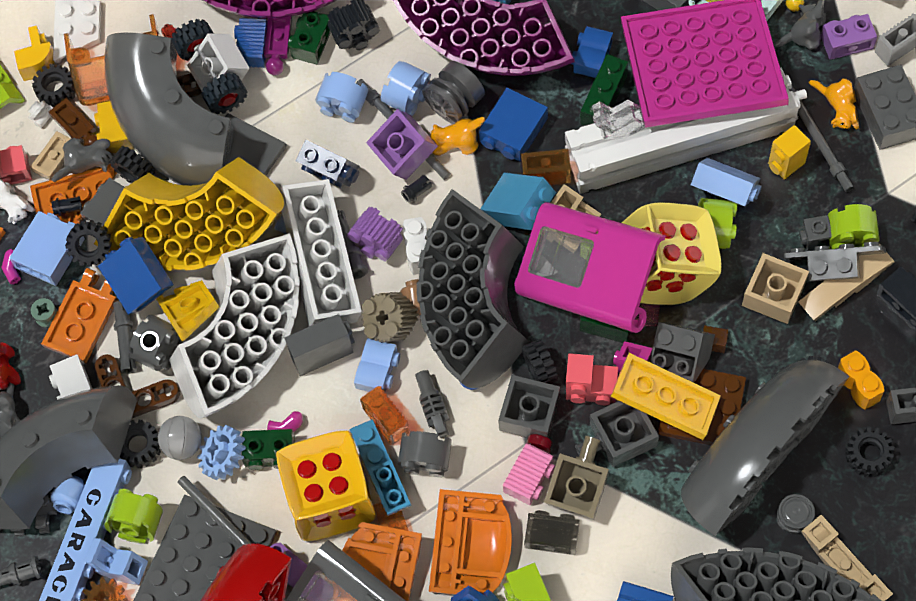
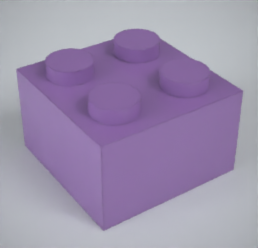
(401, 144)

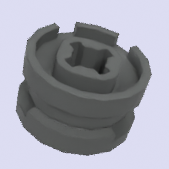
(795, 513)

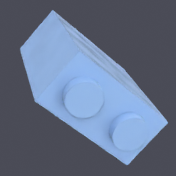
(726, 182)
(43, 248)

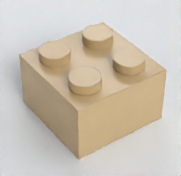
(775, 288)

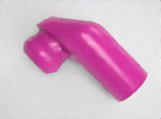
(9, 269)

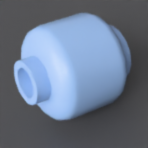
(67, 495)

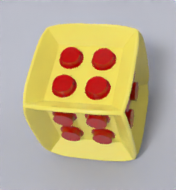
(687, 257)

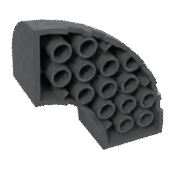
(158, 115)
(466, 292)
(57, 441)
(758, 441)
(760, 577)

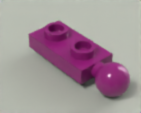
(277, 44)

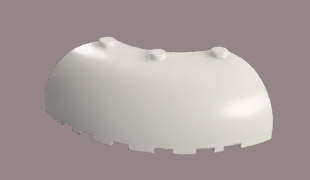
(247, 332)

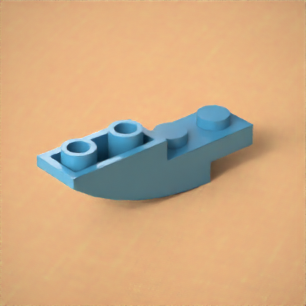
(380, 467)

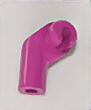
(292, 422)

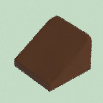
(720, 338)

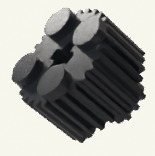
(353, 25)

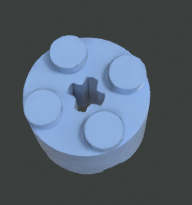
(405, 87)
(341, 96)

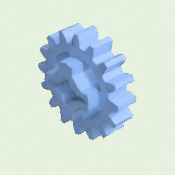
(221, 452)

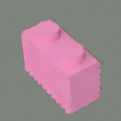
(528, 474)

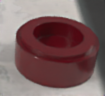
(540, 442)

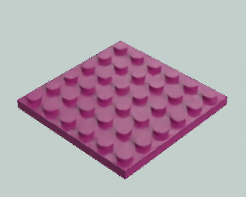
(703, 61)

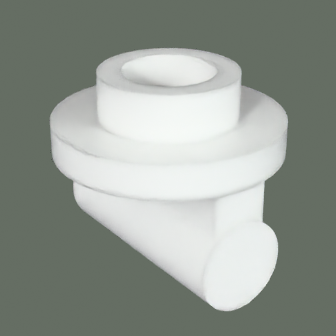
(39, 113)

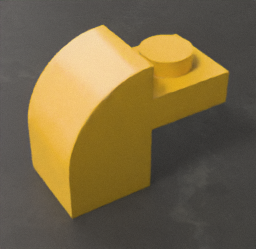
(33, 58)

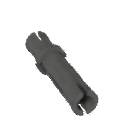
(124, 334)

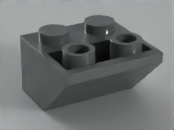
(681, 350)

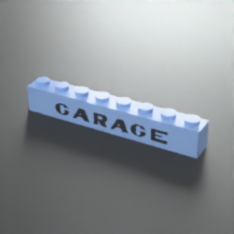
(69, 570)

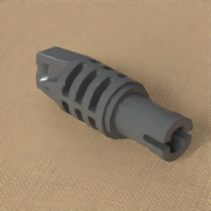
(432, 403)

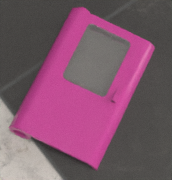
(588, 271)

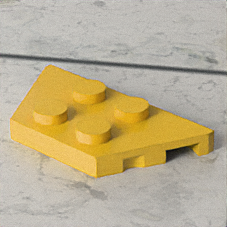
(188, 307)

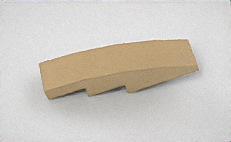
(834, 292)

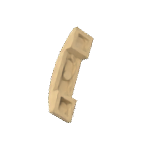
(835, 554)

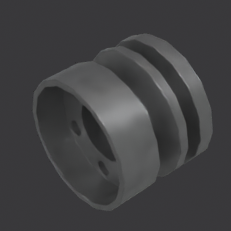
(453, 92)

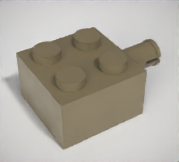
(578, 482)

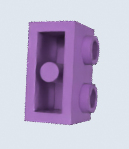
(848, 36)

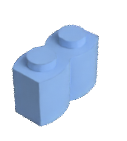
(376, 365)

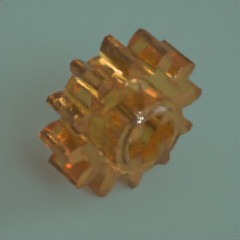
(103, 590)

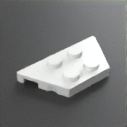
(78, 19)

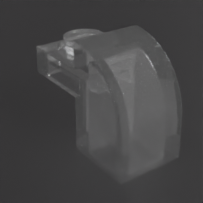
(618, 121)

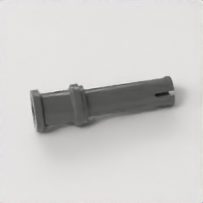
(354, 253)
(18, 572)

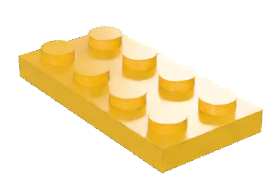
(665, 396)

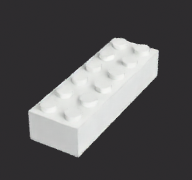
(321, 252)

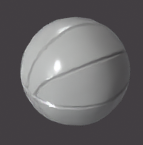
(179, 437)

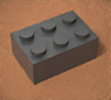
(888, 106)

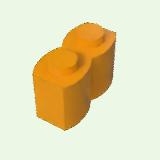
(863, 383)

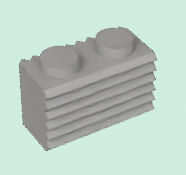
(897, 41)

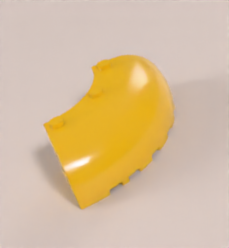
(196, 222)

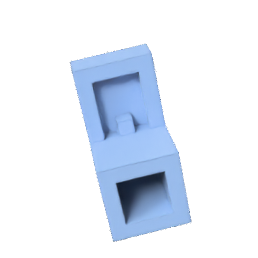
(115, 563)

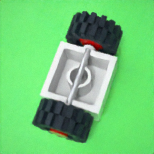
(213, 63)

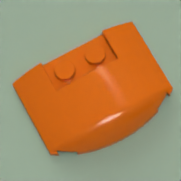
(470, 542)
(387, 555)

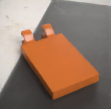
(80, 318)

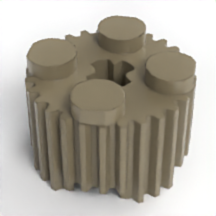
(388, 317)

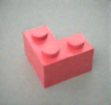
(14, 165)
(589, 381)

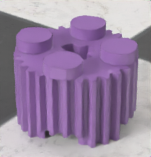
(376, 234)

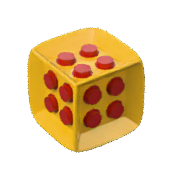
(325, 485)

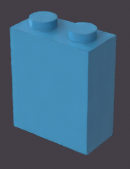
(517, 200)

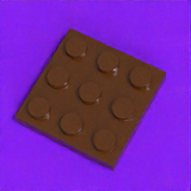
(731, 392)

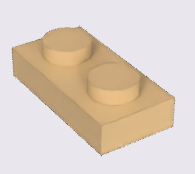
(51, 157)

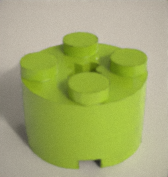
(722, 216)
(853, 226)
(134, 516)

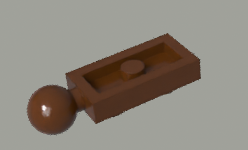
(73, 122)

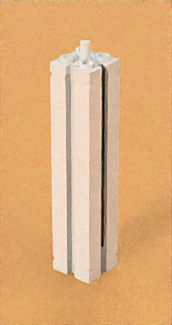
(605, 162)

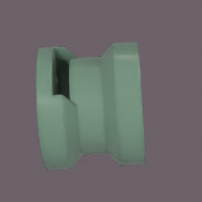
(42, 318)

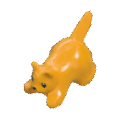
(841, 97)
(458, 135)

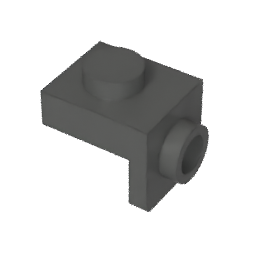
(815, 230)

